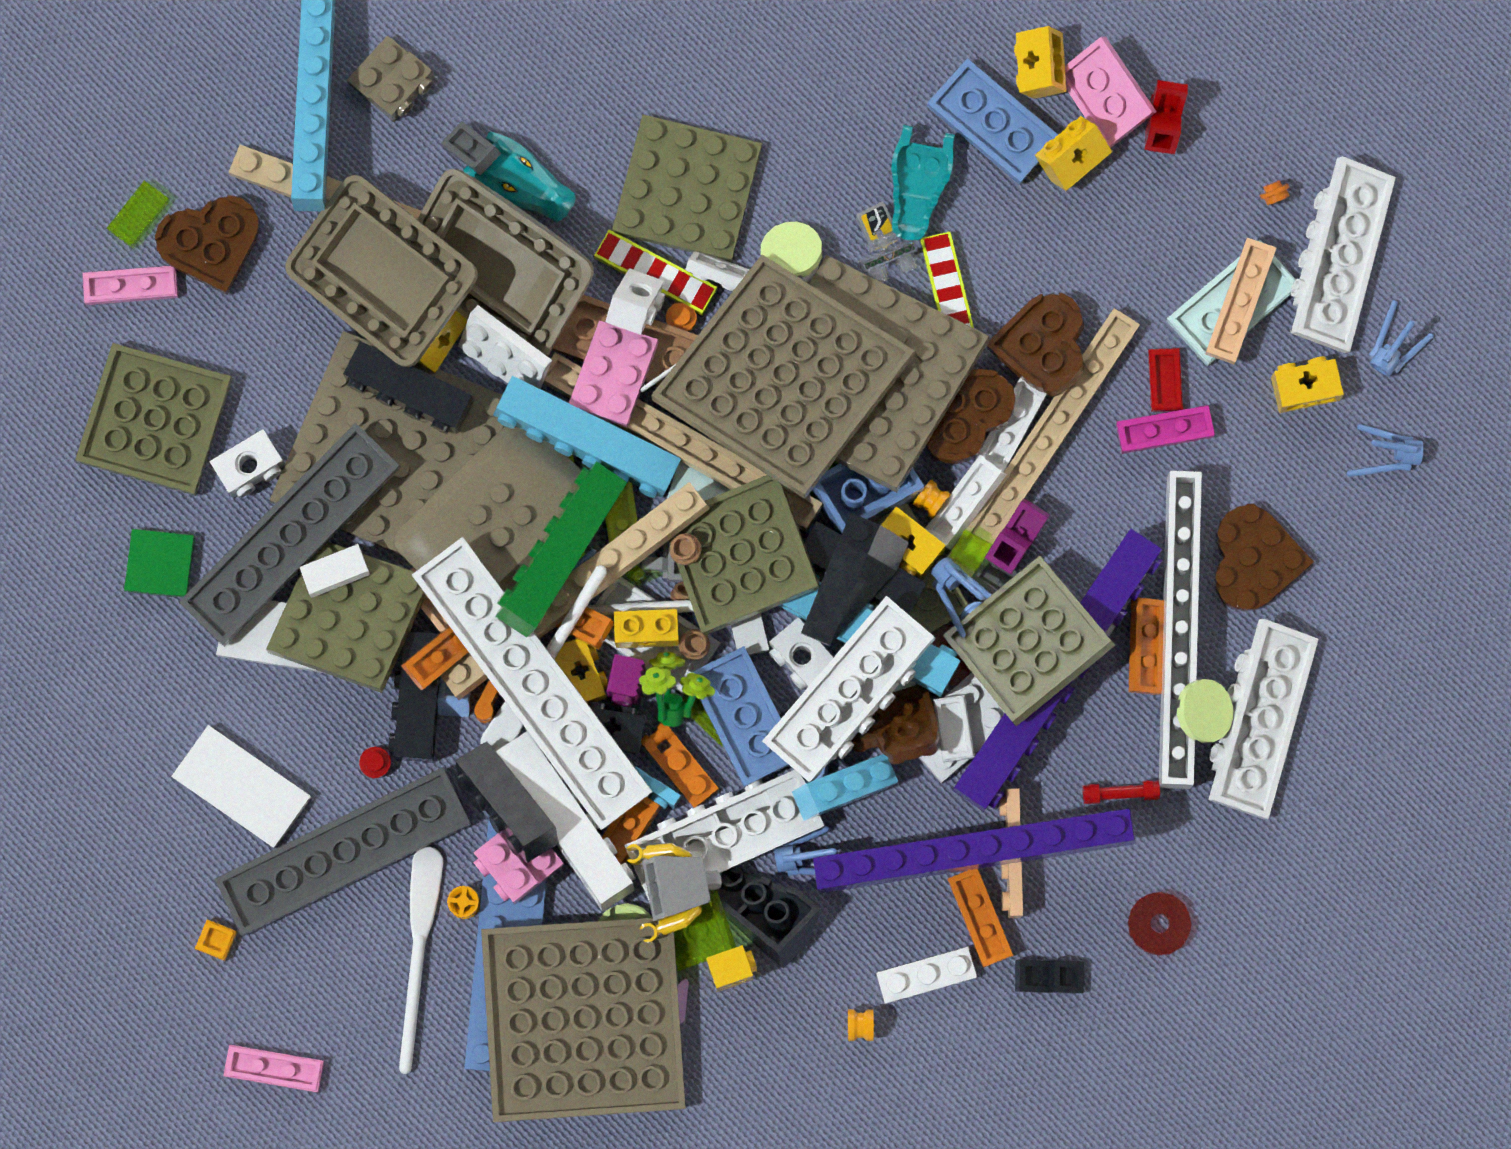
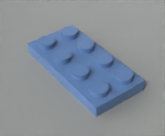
(991, 120)
(742, 715)

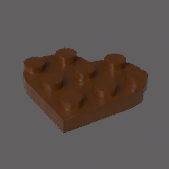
(210, 242)
(1042, 343)
(979, 407)
(1257, 558)
(904, 728)

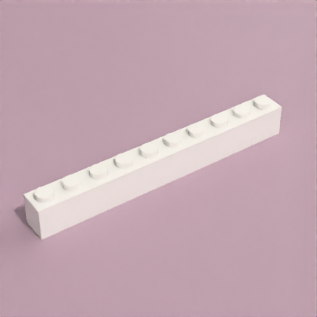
(1180, 623)

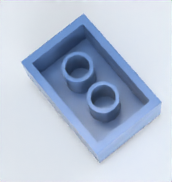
(849, 492)

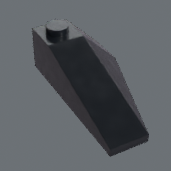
(858, 569)
(768, 913)

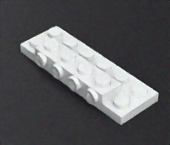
(1340, 254)
(850, 690)
(1264, 716)
(736, 826)

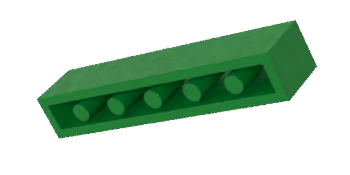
(561, 548)

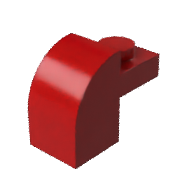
(1164, 126)

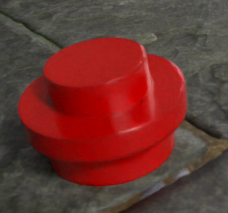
(375, 762)

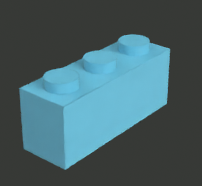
(844, 787)

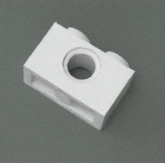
(636, 302)
(229, 464)
(789, 642)

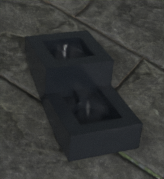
(1049, 976)

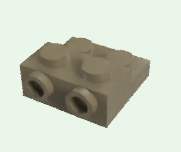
(391, 79)

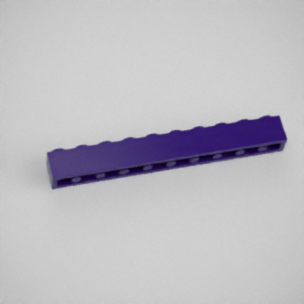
(1007, 742)
(974, 850)

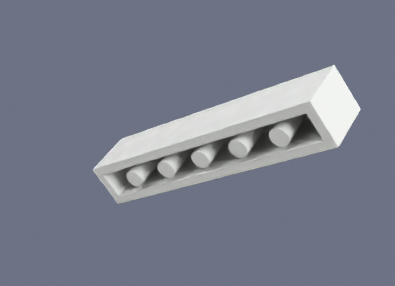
(576, 831)

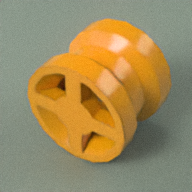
(931, 499)
(463, 897)
(860, 1025)

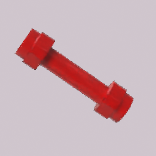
(1148, 790)

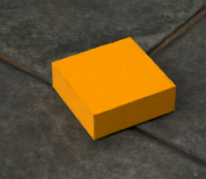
(216, 940)

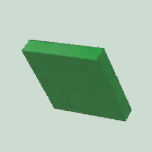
(159, 563)

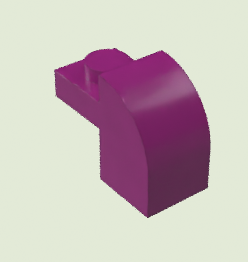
(1017, 536)

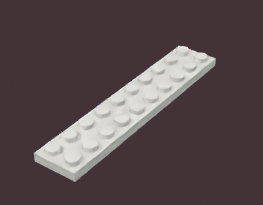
(532, 686)

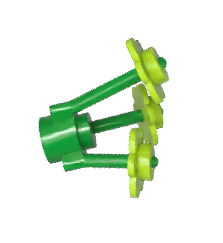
(672, 707)

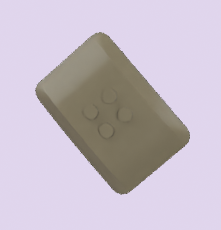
(523, 268)
(381, 270)
(495, 504)

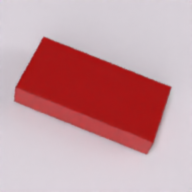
(1165, 380)

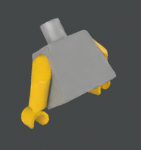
(674, 885)

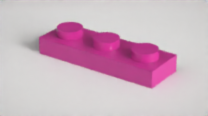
(1165, 429)

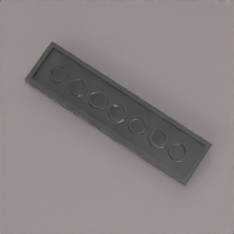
(289, 534)
(342, 851)

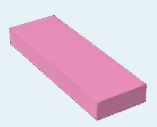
(130, 285)
(273, 1068)

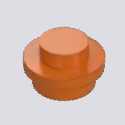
(1275, 192)
(681, 316)

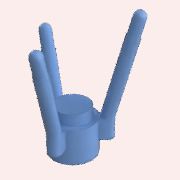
(1387, 358)
(1405, 449)
(951, 576)
(790, 857)

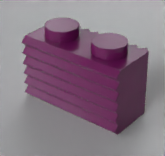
(624, 681)

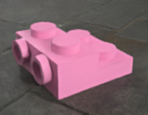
(511, 872)

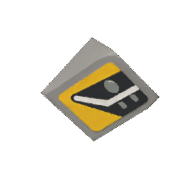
(873, 219)

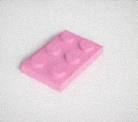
(1107, 91)
(613, 373)

